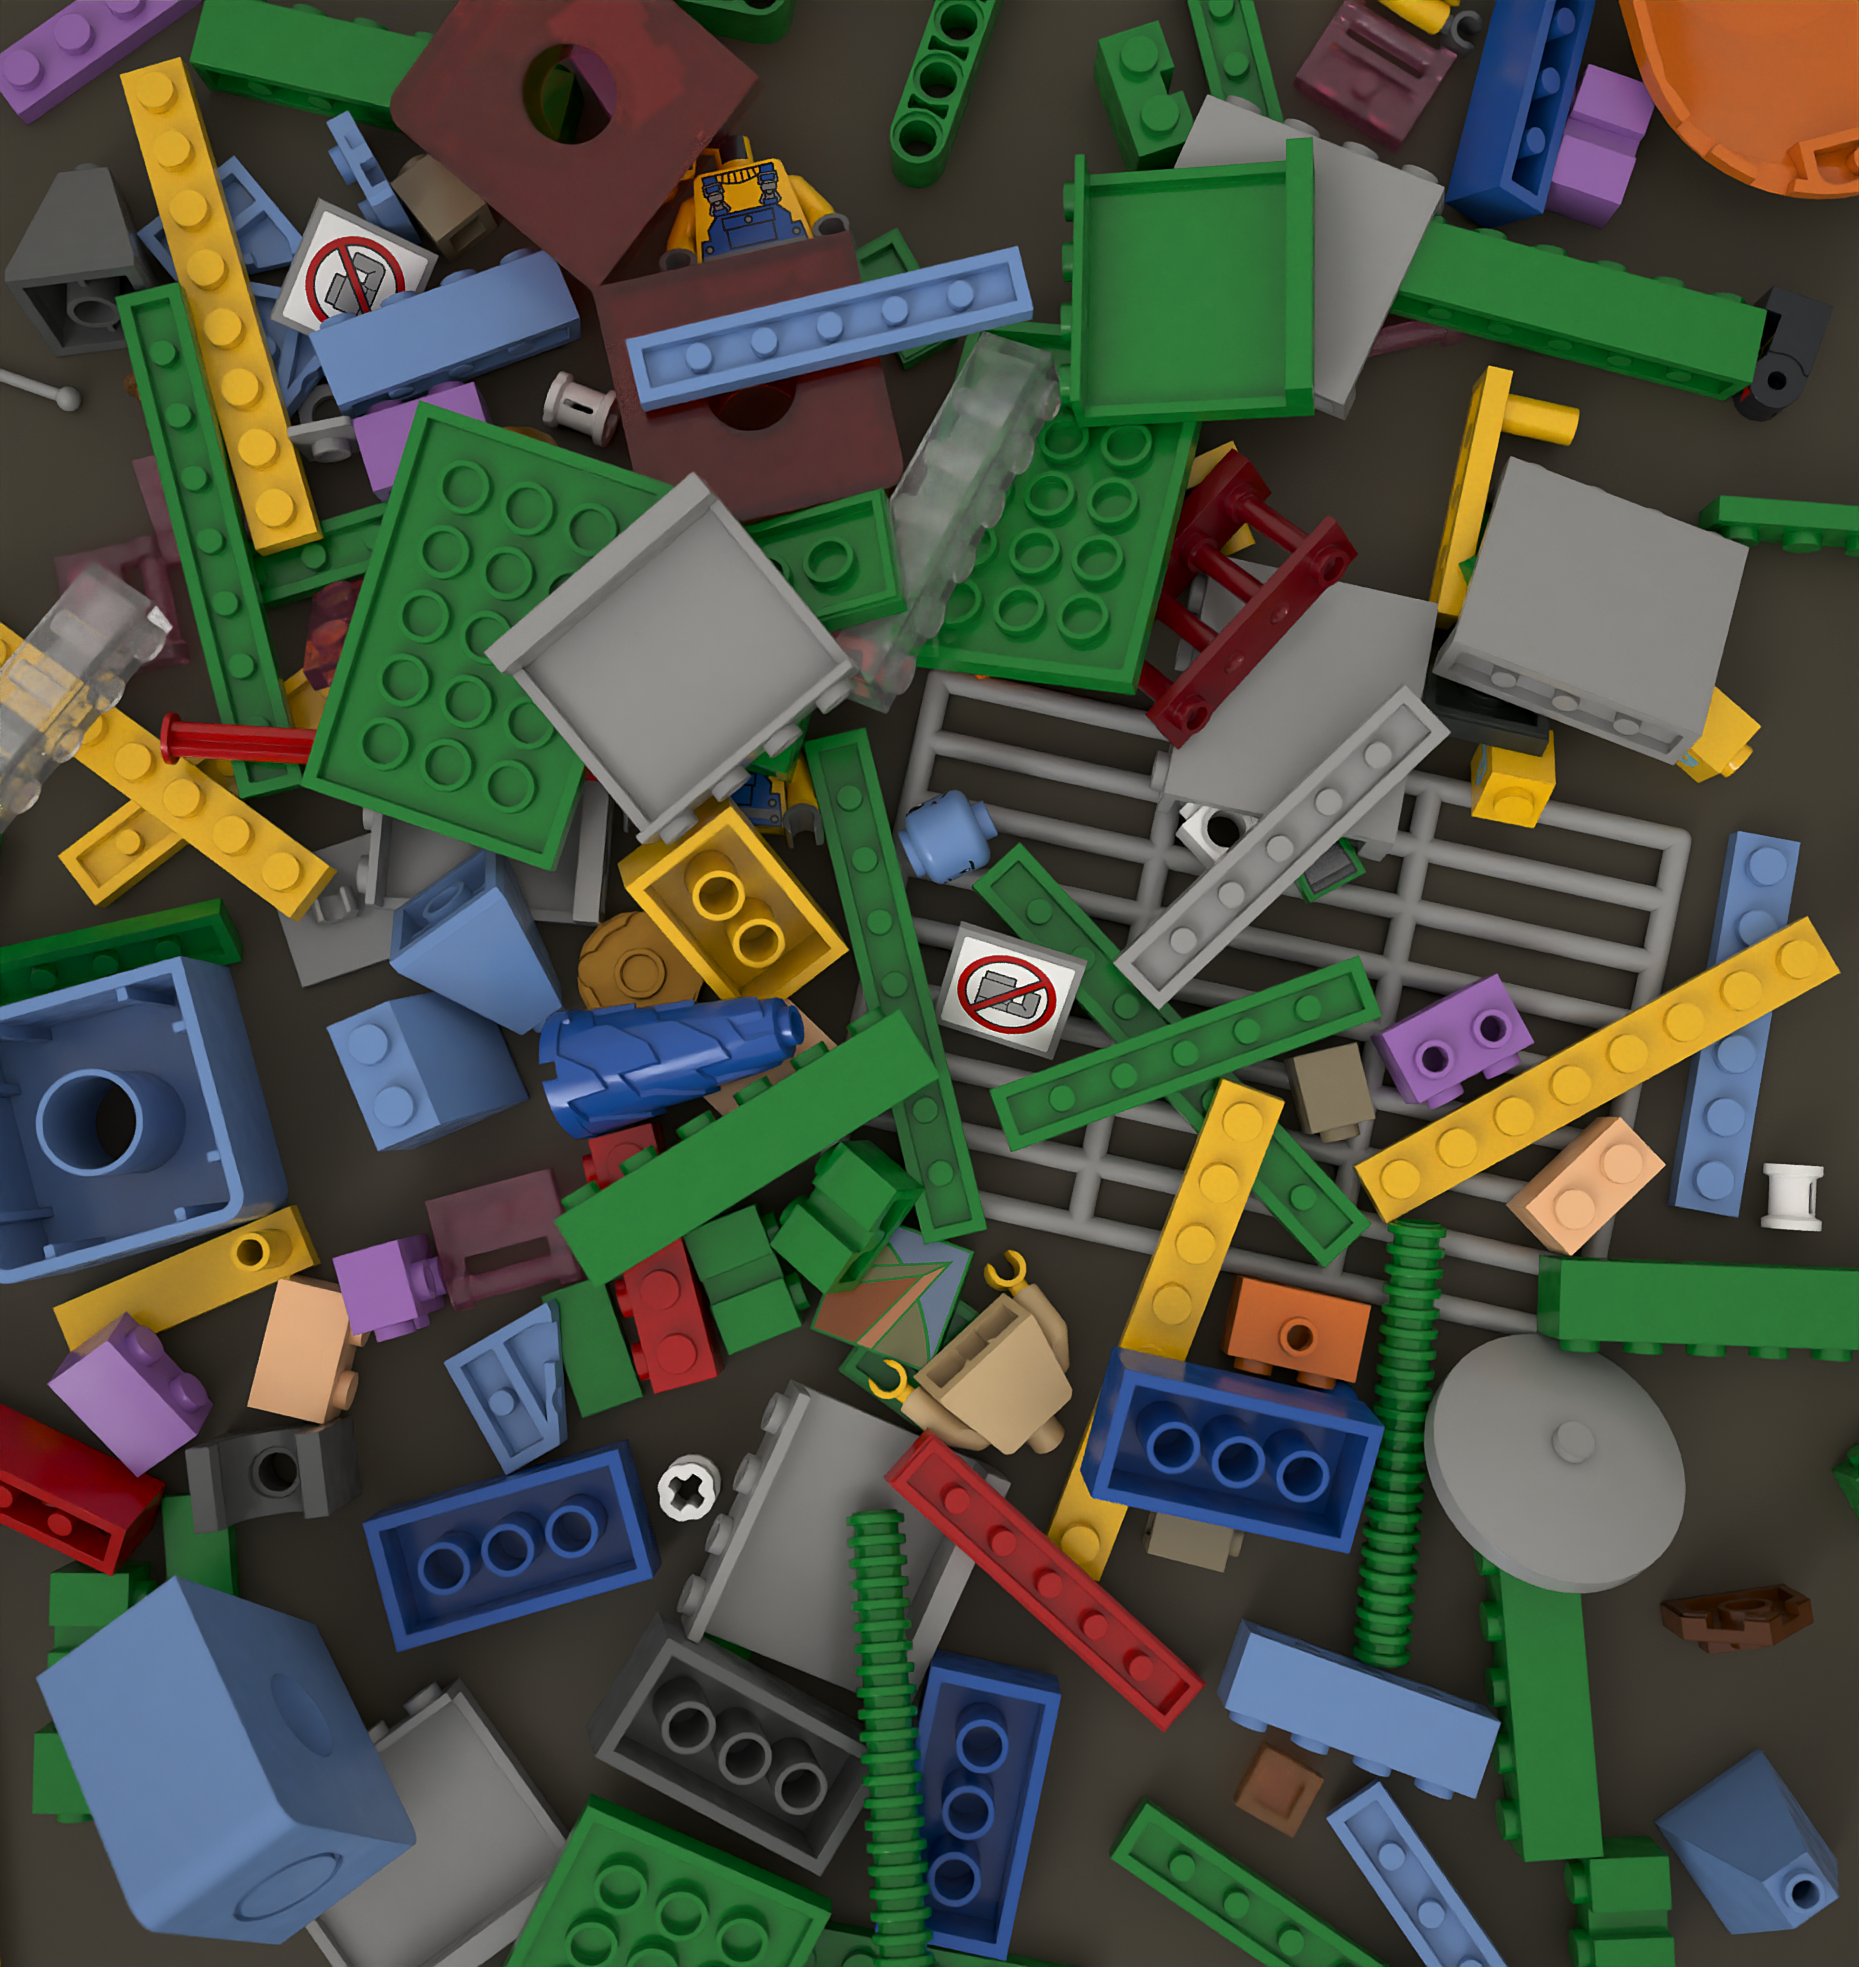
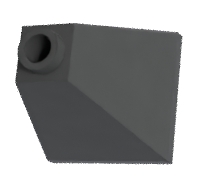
(77, 261)

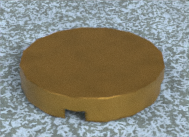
(634, 963)

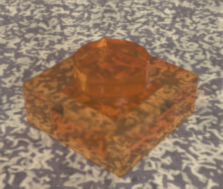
(1278, 1789)

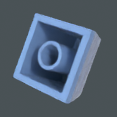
(425, 1069)

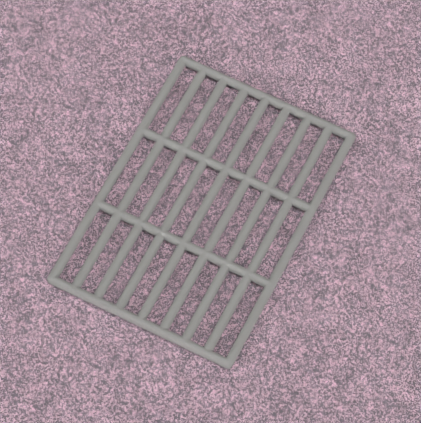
(1390, 970)

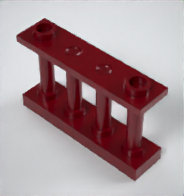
(1207, 521)

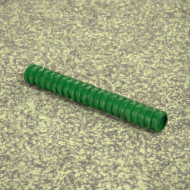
(1398, 1461)
(889, 1741)

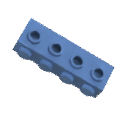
(447, 332)
(1357, 1710)

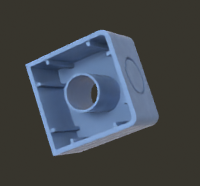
(202, 1122)
(224, 1765)

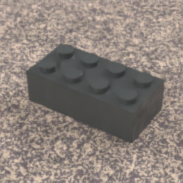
(733, 1744)

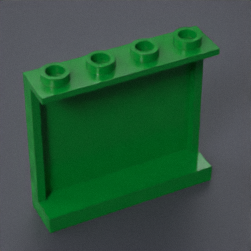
(1191, 292)

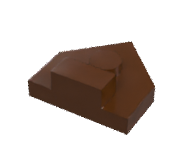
(1738, 1618)

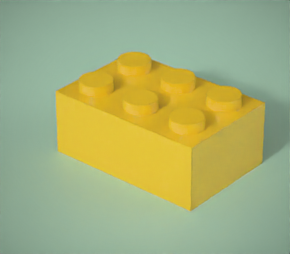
(733, 906)

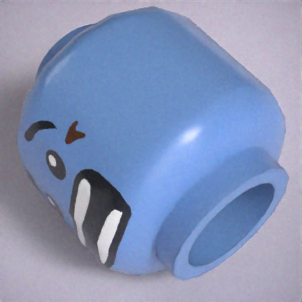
(947, 836)

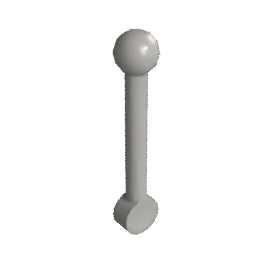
(67, 397)

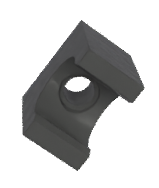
(236, 1478)

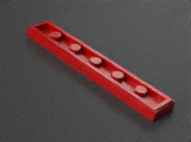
(1044, 1579)

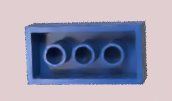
(1231, 1450)
(512, 1545)
(982, 1779)

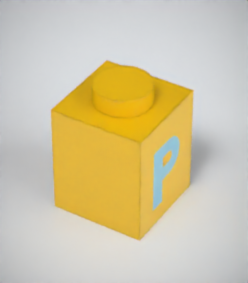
(1723, 740)
(1511, 784)

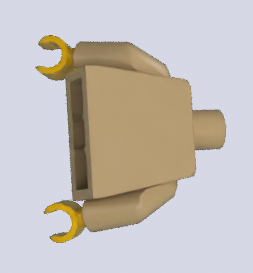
(997, 1376)

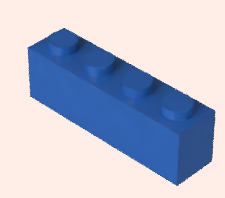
(1518, 109)

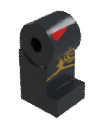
(1785, 354)

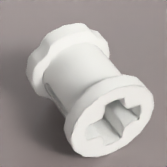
(566, 393)
(1792, 1197)
(696, 1505)

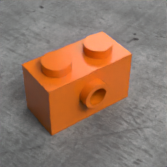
(1294, 1330)

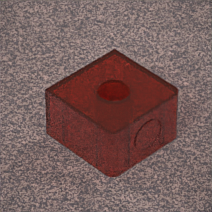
(591, 203)
(827, 445)

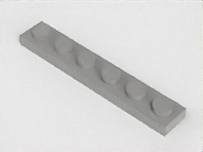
(1281, 846)

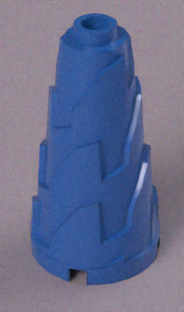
(636, 1061)

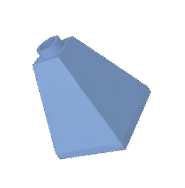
(478, 945)
(1752, 1849)

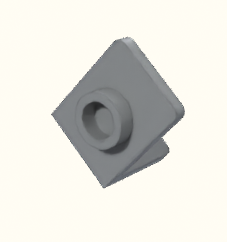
(324, 439)

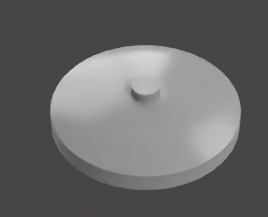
(1554, 1464)

